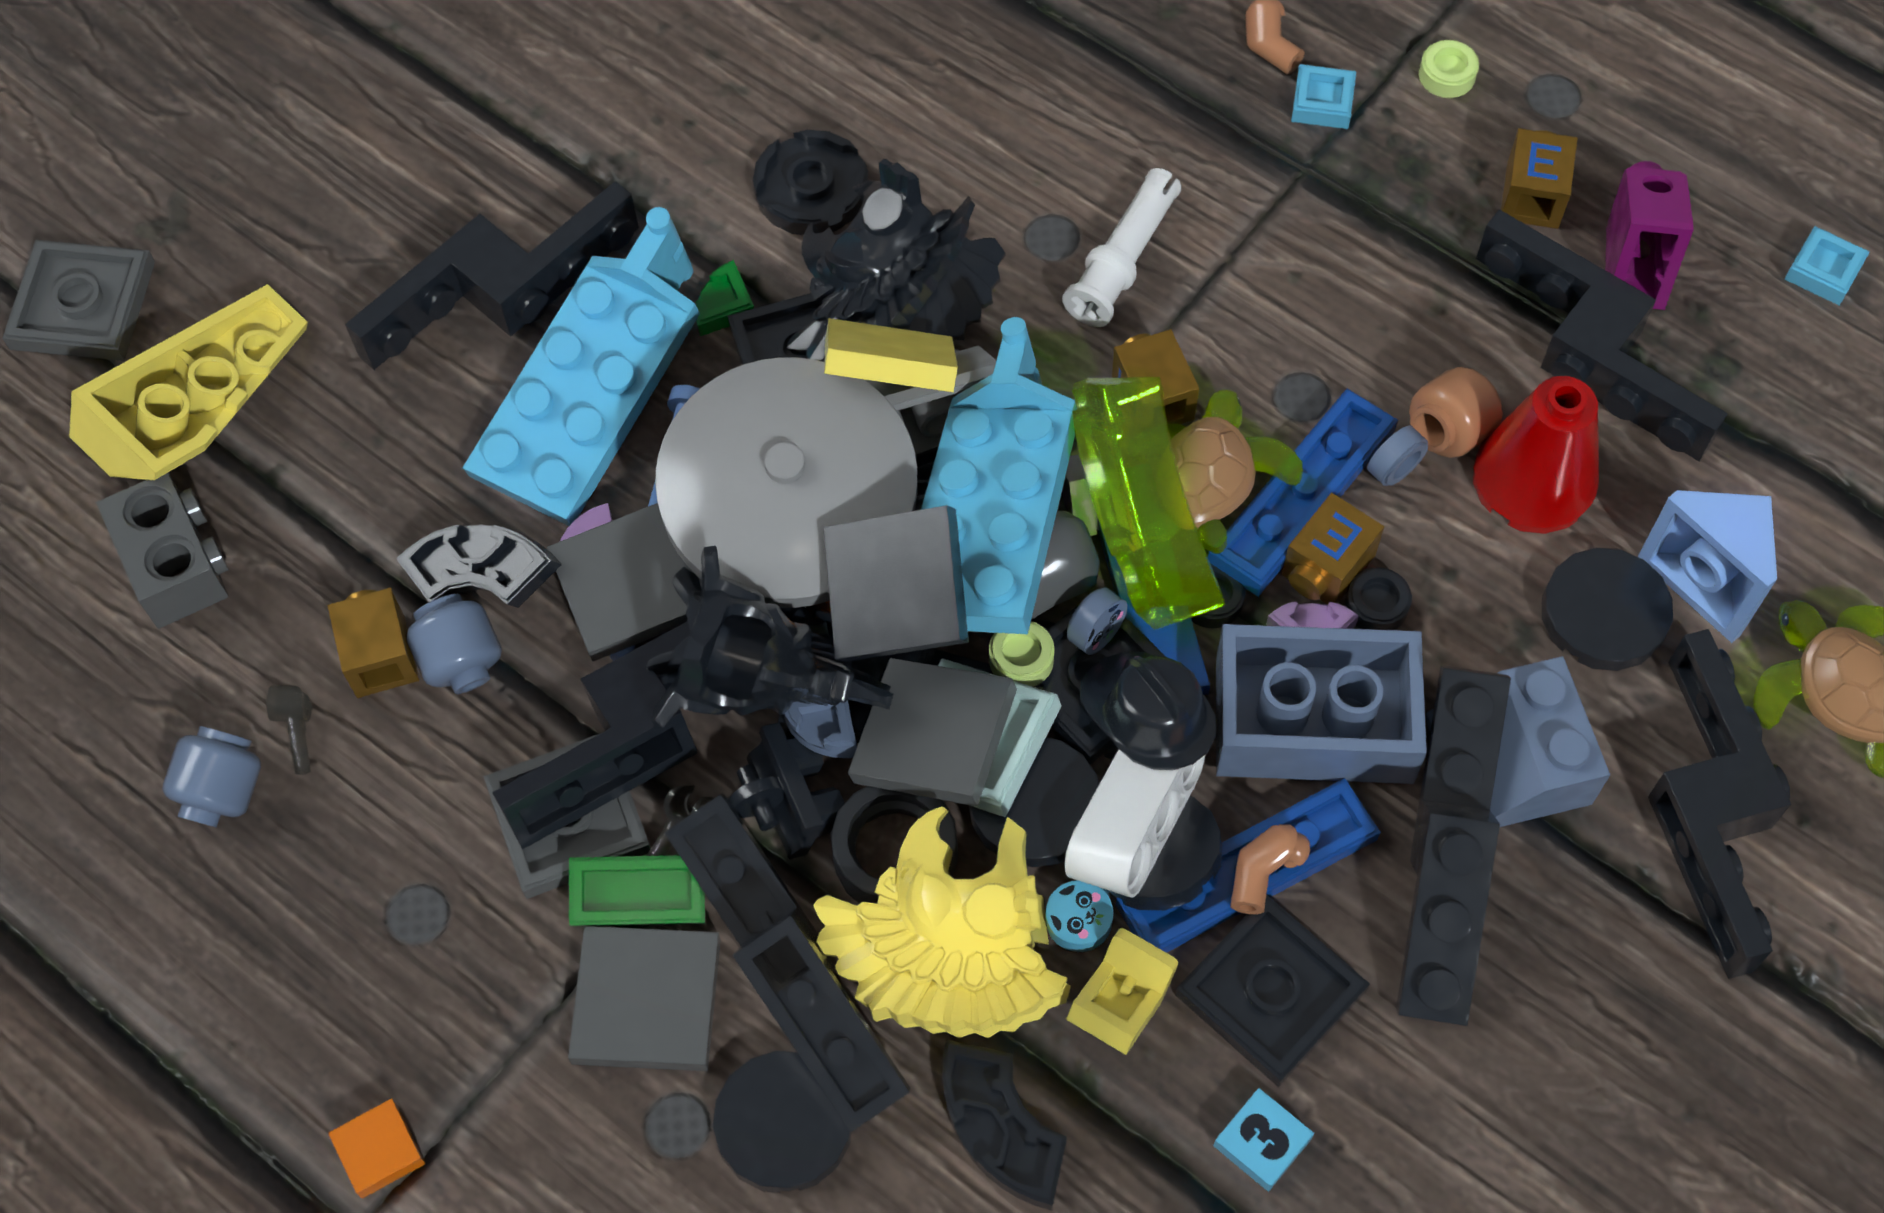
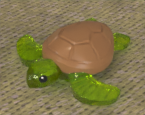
(1222, 464)
(1837, 675)

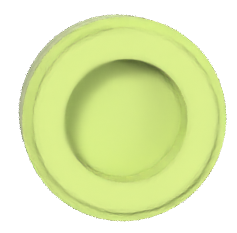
(1448, 69)
(1022, 656)

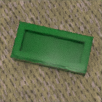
(633, 891)

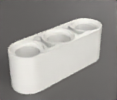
(1128, 824)

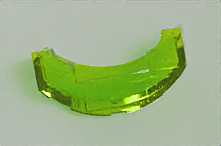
(1142, 498)

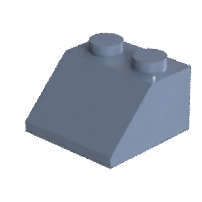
(1546, 747)

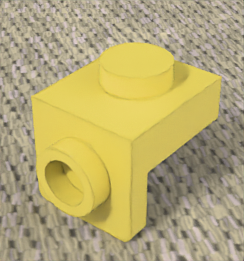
(1123, 991)

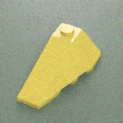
(183, 390)

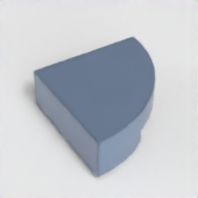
(823, 728)

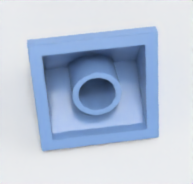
(1716, 554)

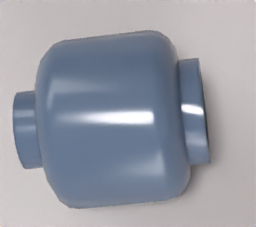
(453, 643)
(211, 776)

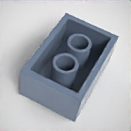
(1320, 704)

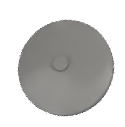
(773, 461)

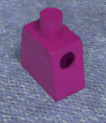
(1657, 209)

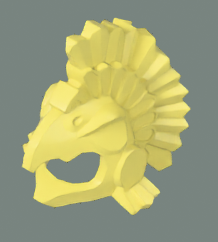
(947, 947)

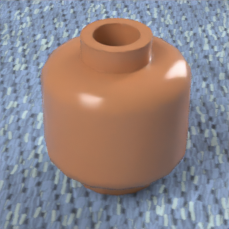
(1456, 411)

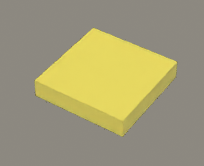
(890, 355)

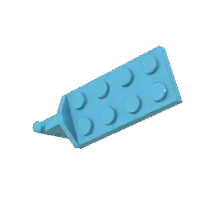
(590, 376)
(1004, 475)

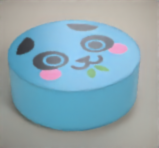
(1079, 916)

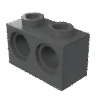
(157, 552)

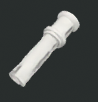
(1112, 265)

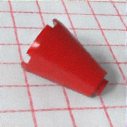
(1543, 458)

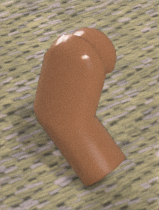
(1265, 37)
(1259, 859)

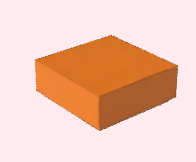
(376, 1148)

